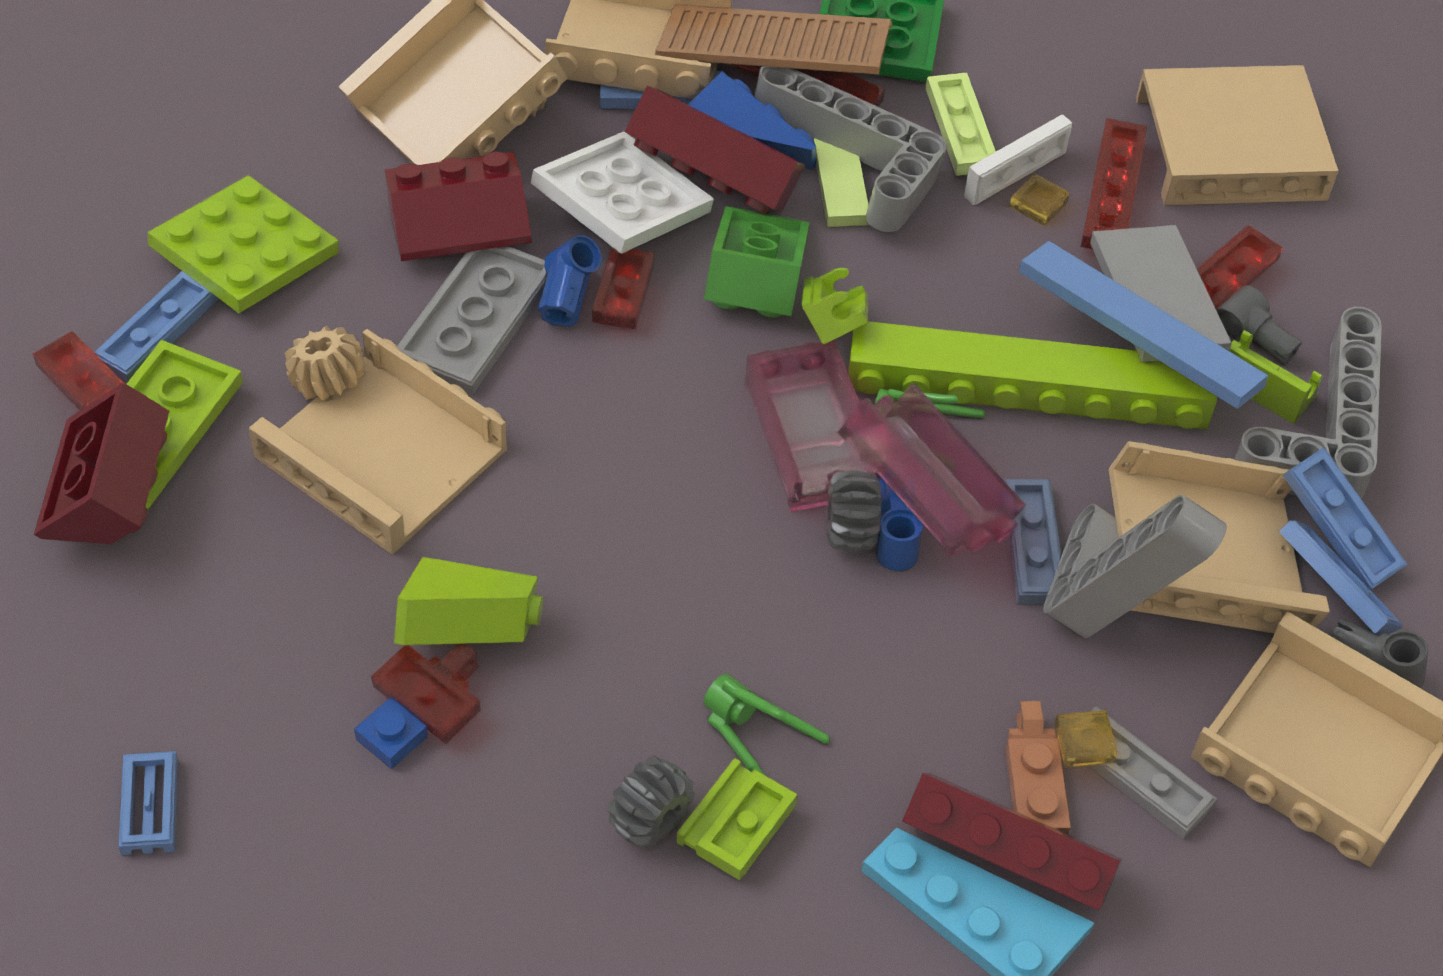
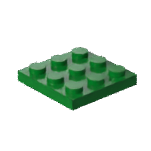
(911, 38)

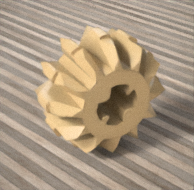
(324, 363)

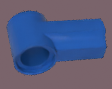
(567, 280)
(898, 533)

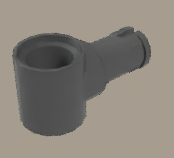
(1249, 311)
(1388, 649)

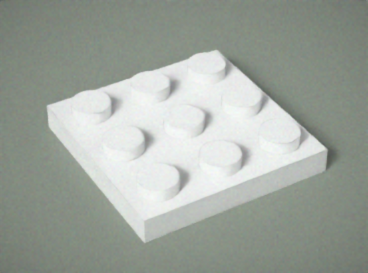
(621, 192)

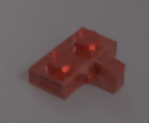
(432, 688)

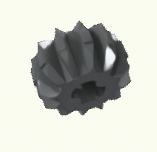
(853, 510)
(650, 802)

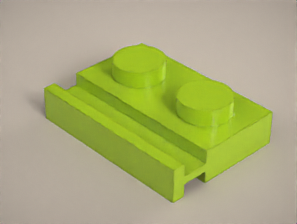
(737, 819)

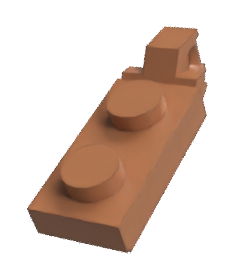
(1036, 769)

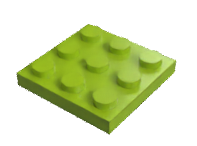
(243, 243)

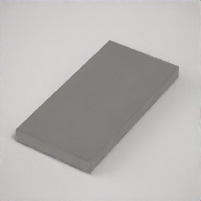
(1161, 271)
(476, 314)

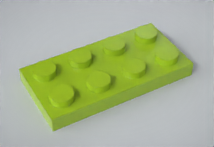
(193, 392)

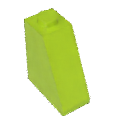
(465, 605)

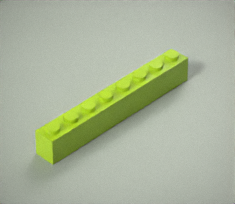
(1026, 375)

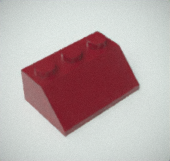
(457, 206)
(104, 469)

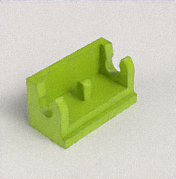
(834, 311)
(1283, 391)

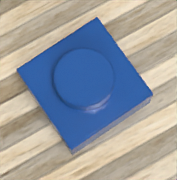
(391, 732)

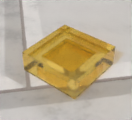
(1039, 199)
(1085, 738)

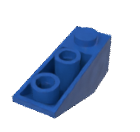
(737, 107)

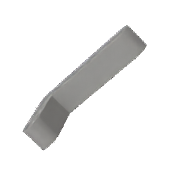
(898, 148)
(1350, 408)
(1111, 574)

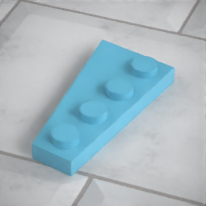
(976, 911)

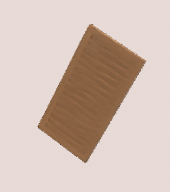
(775, 39)

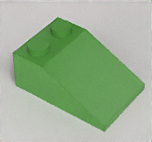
(756, 262)

